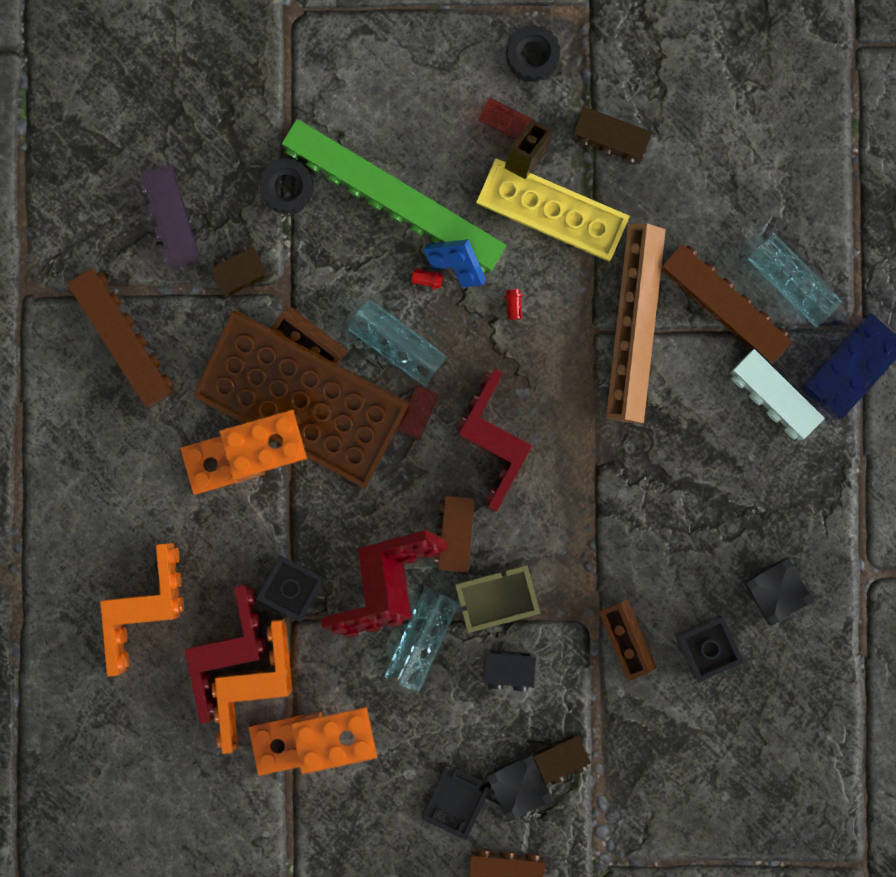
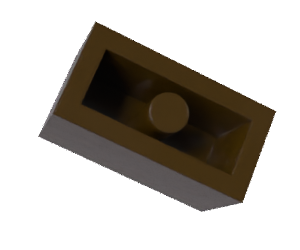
(528, 149)
(239, 271)
(561, 759)

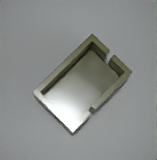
(497, 598)

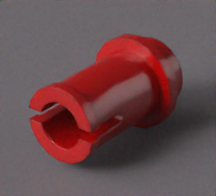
(427, 278)
(514, 308)

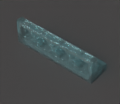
(793, 282)
(399, 339)
(418, 637)

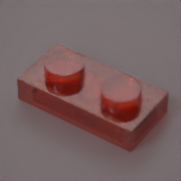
(504, 119)
(418, 412)

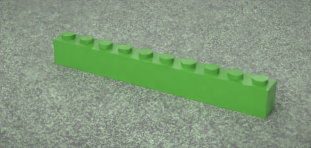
(388, 193)

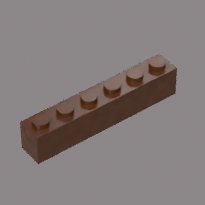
(725, 304)
(120, 338)

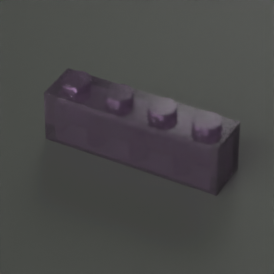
(171, 217)

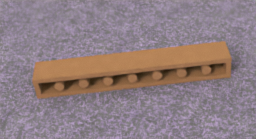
(635, 323)

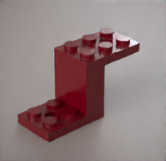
(493, 440)
(385, 584)
(225, 653)

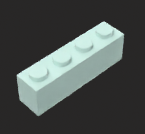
(777, 395)

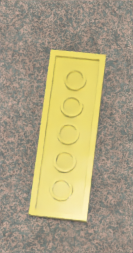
(553, 211)

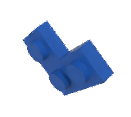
(458, 256)

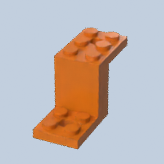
(244, 452)
(141, 609)
(252, 686)
(313, 741)

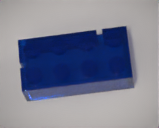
(852, 367)

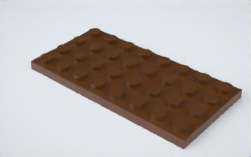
(338, 413)

